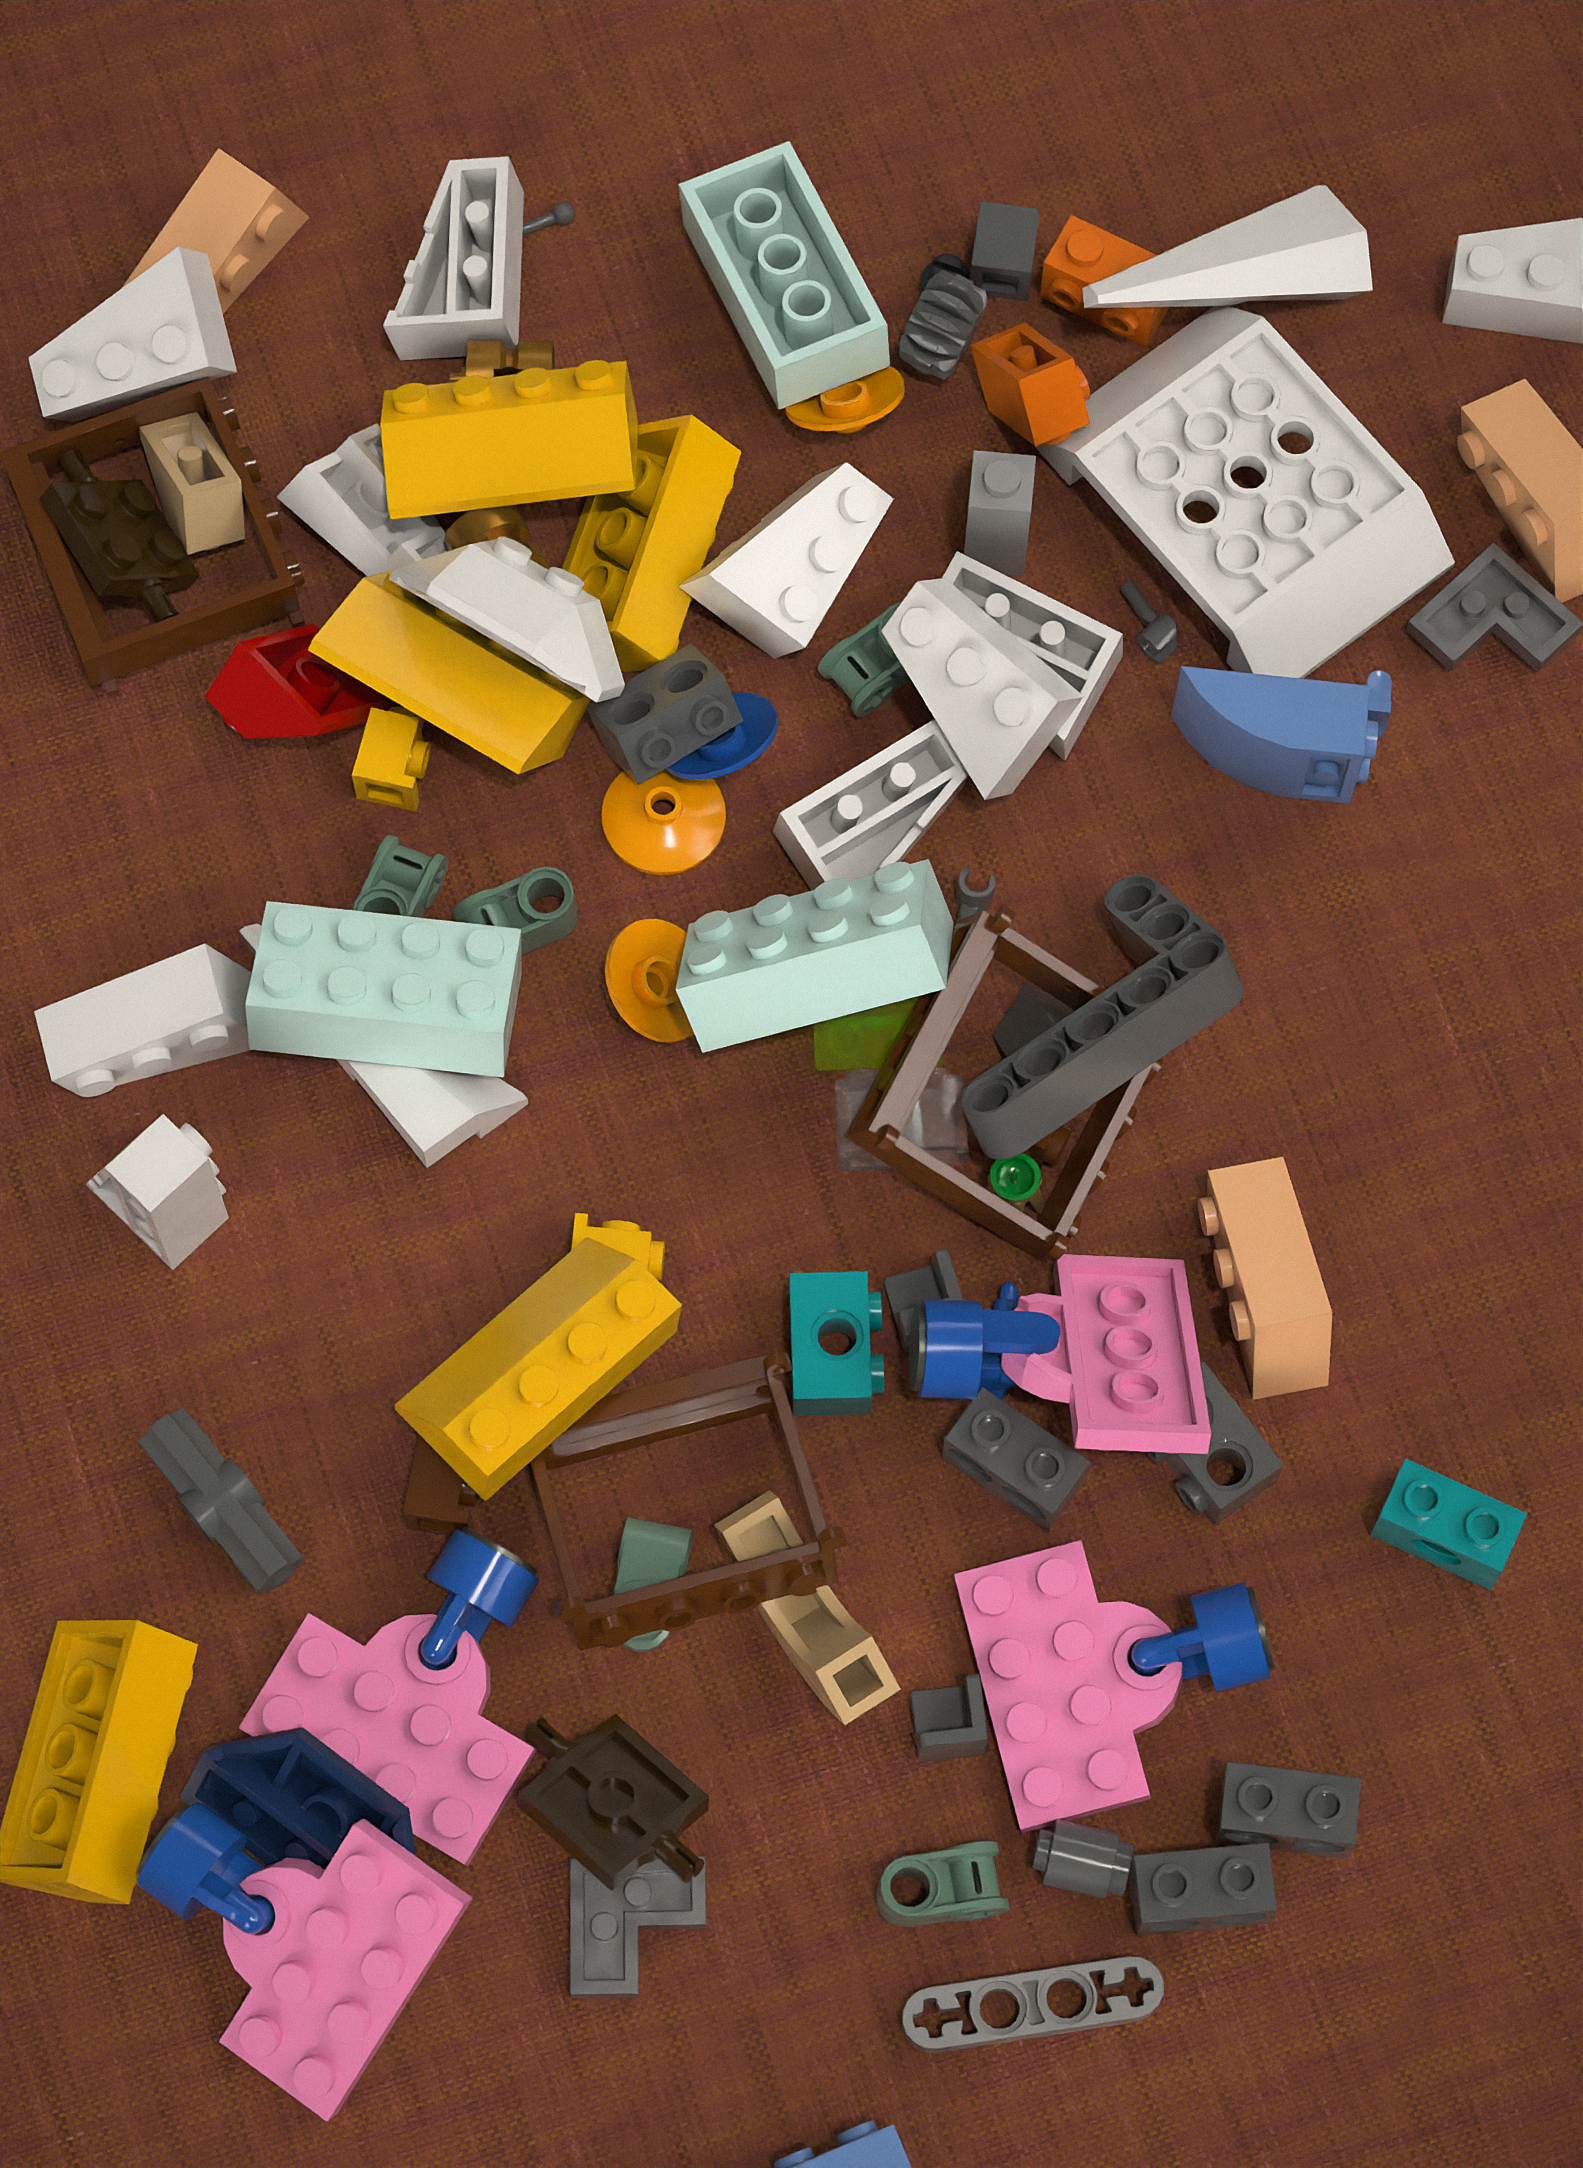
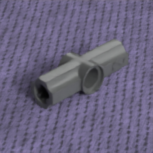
(221, 1501)

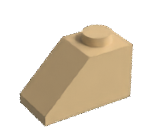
(194, 483)

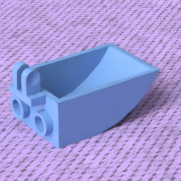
(1284, 731)

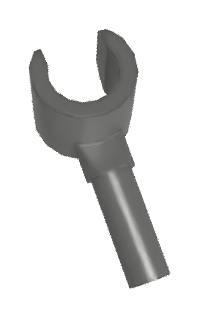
(1159, 635)
(969, 901)

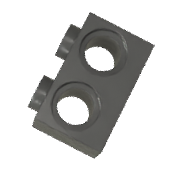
(665, 713)
(1231, 1441)
(1015, 1459)
(1287, 1810)
(1202, 1889)

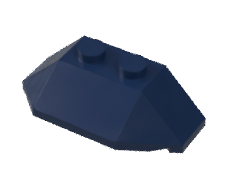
(292, 1796)

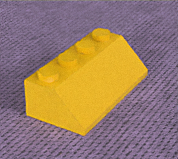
(509, 439)
(651, 539)
(451, 675)
(541, 1364)
(94, 1759)

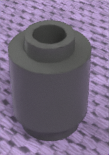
(1083, 1859)

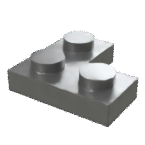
(1495, 599)
(608, 1924)

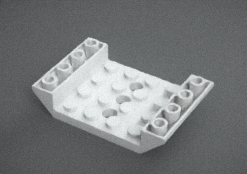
(1283, 565)

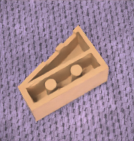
(231, 219)
(1533, 478)
(1269, 1277)

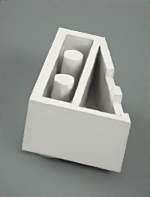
(793, 562)
(979, 684)
(873, 810)
(147, 1022)

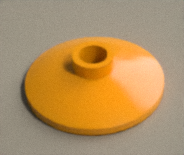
(851, 404)
(668, 841)
(652, 954)

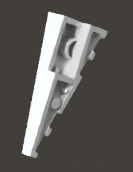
(1282, 253)
(348, 507)
(427, 1105)

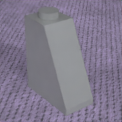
(1000, 510)

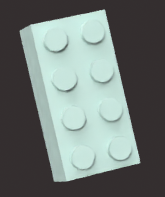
(784, 275)
(815, 955)
(384, 989)

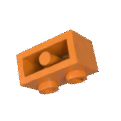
(1086, 256)
(1032, 385)

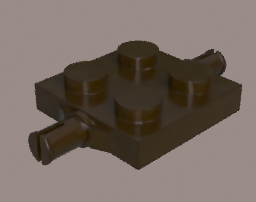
(119, 536)
(613, 1801)

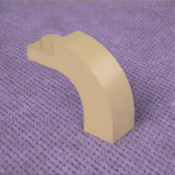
(814, 1630)

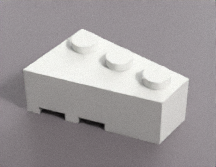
(466, 266)
(1519, 281)
(137, 343)
(1063, 638)
(165, 1189)

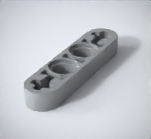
(1030, 1994)

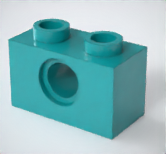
(825, 1305)
(1448, 1524)

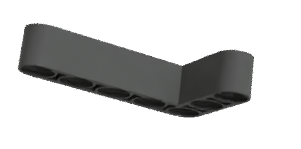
(1176, 992)

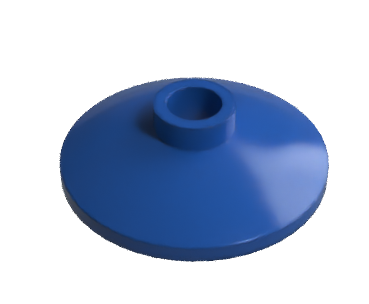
(736, 746)

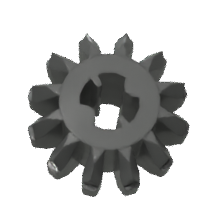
(942, 324)

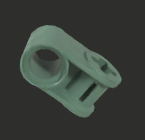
(866, 666)
(401, 880)
(513, 905)
(650, 1556)
(947, 1886)

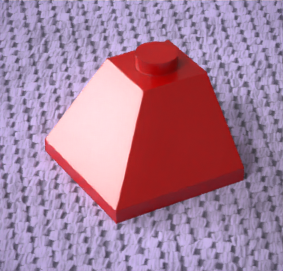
(286, 691)

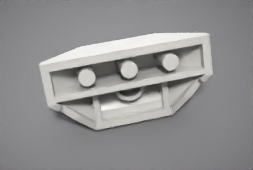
(524, 609)

